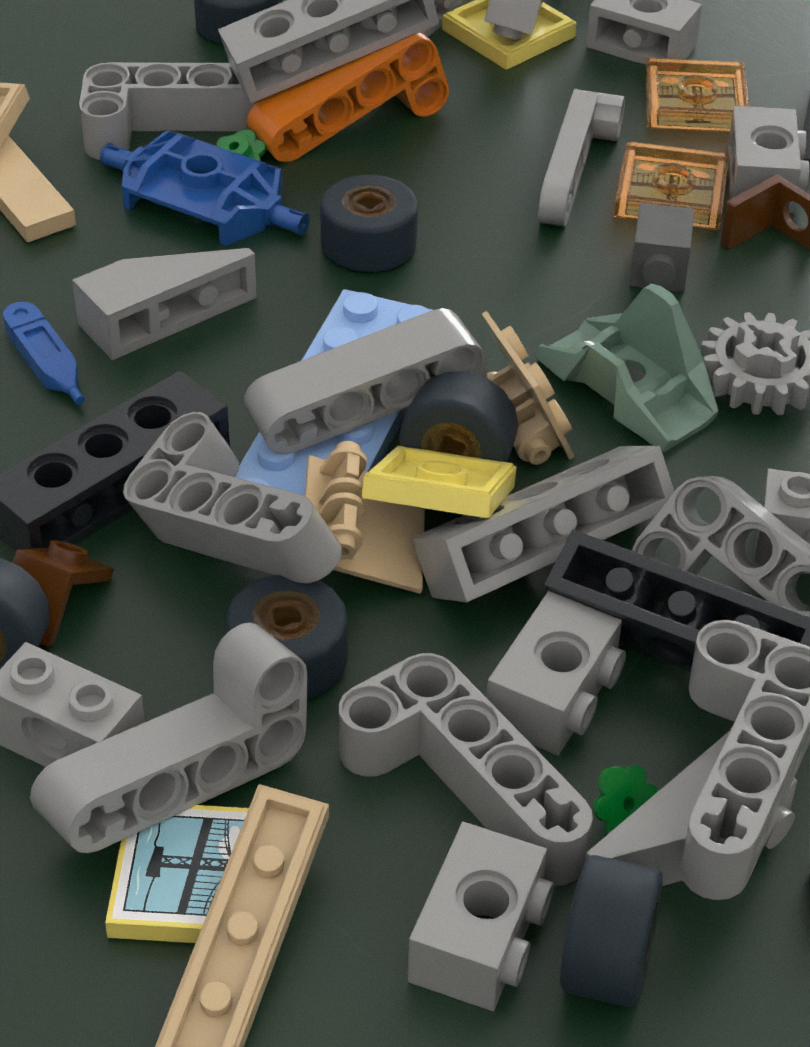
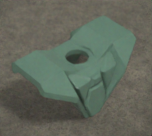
(656, 339)

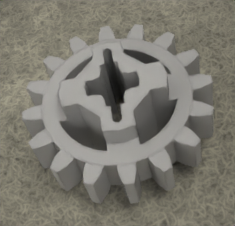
(761, 363)

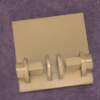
(540, 423)
(371, 532)

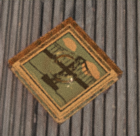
(694, 93)
(672, 179)

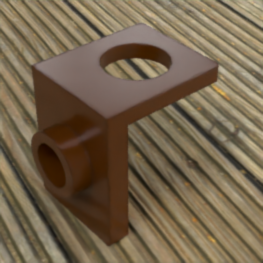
(765, 207)
(56, 572)

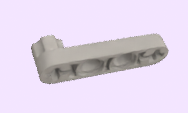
(586, 118)

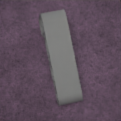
(158, 98)
(359, 380)
(195, 502)
(727, 539)
(766, 692)
(437, 713)
(185, 755)

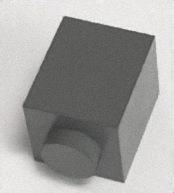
(662, 246)

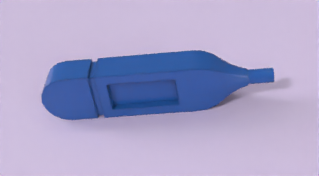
(42, 349)

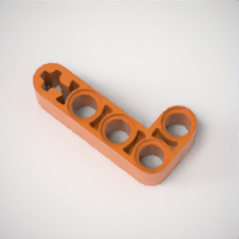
(326, 104)

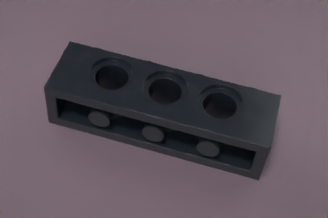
(81, 478)
(660, 603)

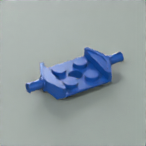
(207, 184)

